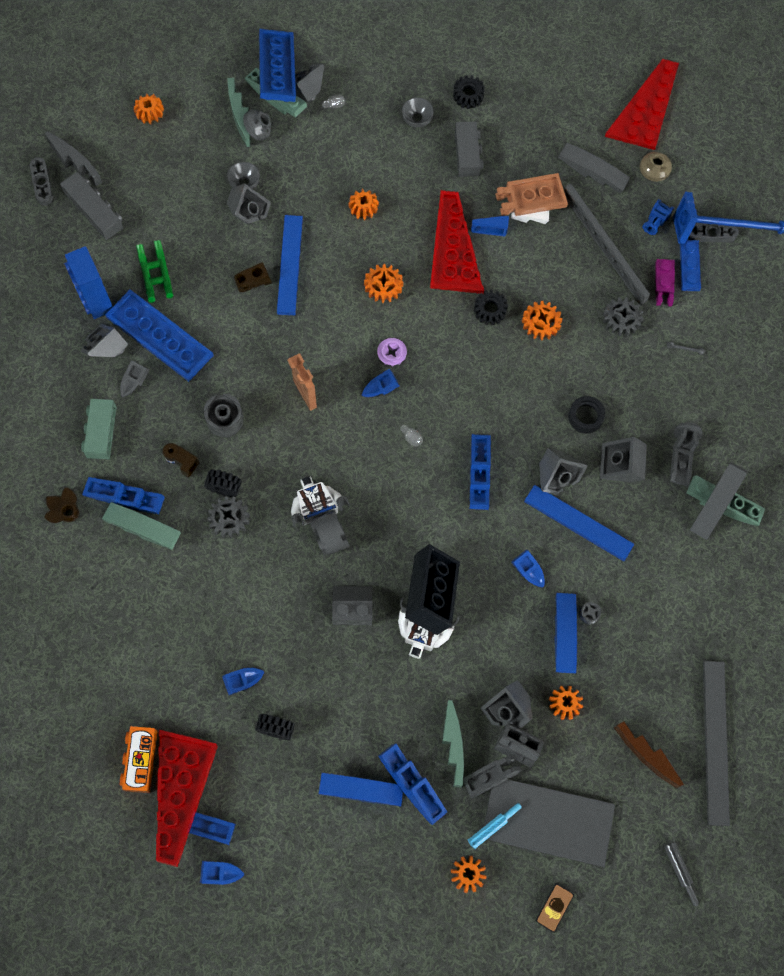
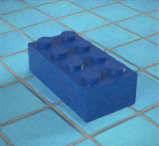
(88, 282)

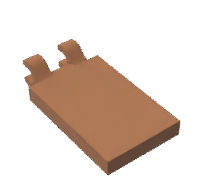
(532, 195)
(303, 380)

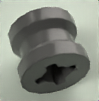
(593, 610)

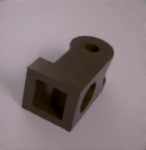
(252, 278)
(176, 455)

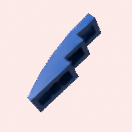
(480, 471)
(123, 495)
(566, 633)
(412, 784)
(360, 789)

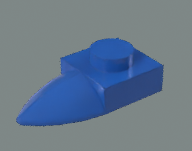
(381, 384)
(529, 568)
(241, 679)
(219, 873)

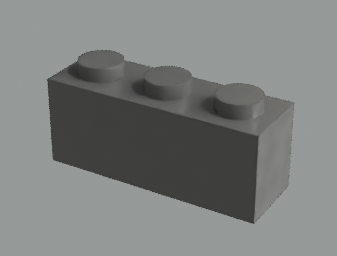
(468, 149)

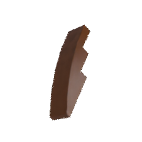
(654, 761)

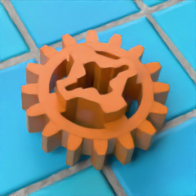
(374, 285)
(541, 327)

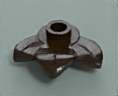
(60, 506)

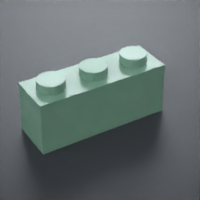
(99, 429)

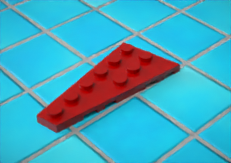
(644, 114)
(454, 257)
(181, 781)

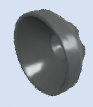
(417, 106)
(255, 126)
(241, 171)

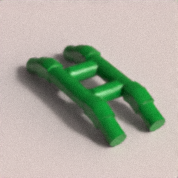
(145, 267)

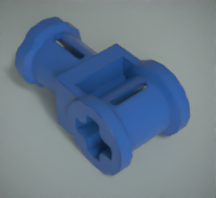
(657, 217)

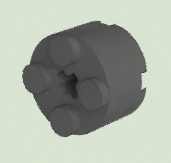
(216, 418)
(330, 533)

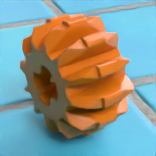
(148, 108)
(363, 204)
(558, 702)
(471, 867)

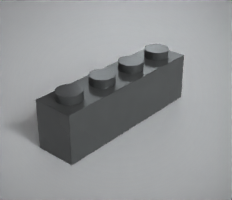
(91, 205)

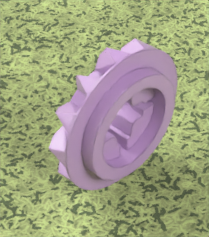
(393, 344)

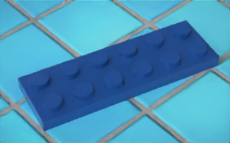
(277, 65)
(159, 335)

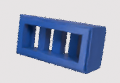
(491, 226)

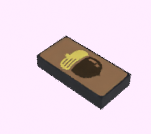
(554, 908)

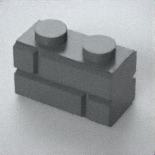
(519, 743)

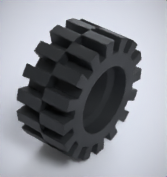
(468, 83)
(500, 302)
(223, 483)
(275, 727)

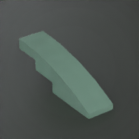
(238, 110)
(141, 525)
(453, 736)

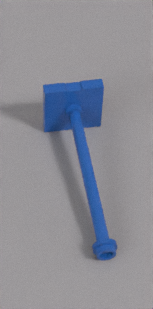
(687, 217)

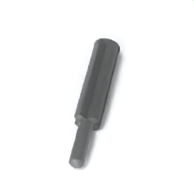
(681, 870)

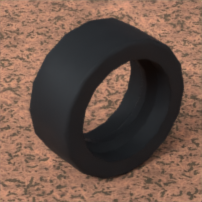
(582, 427)

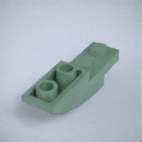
(292, 108)
(738, 508)

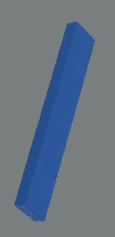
(289, 265)
(579, 523)

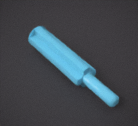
(492, 827)

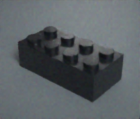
(432, 590)

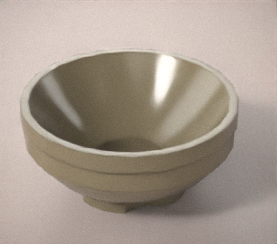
(655, 172)

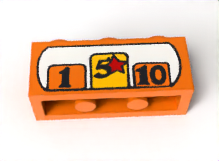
(139, 759)

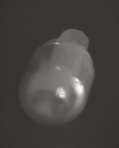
(334, 102)
(412, 436)

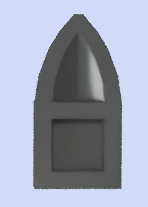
(132, 378)

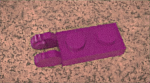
(664, 280)

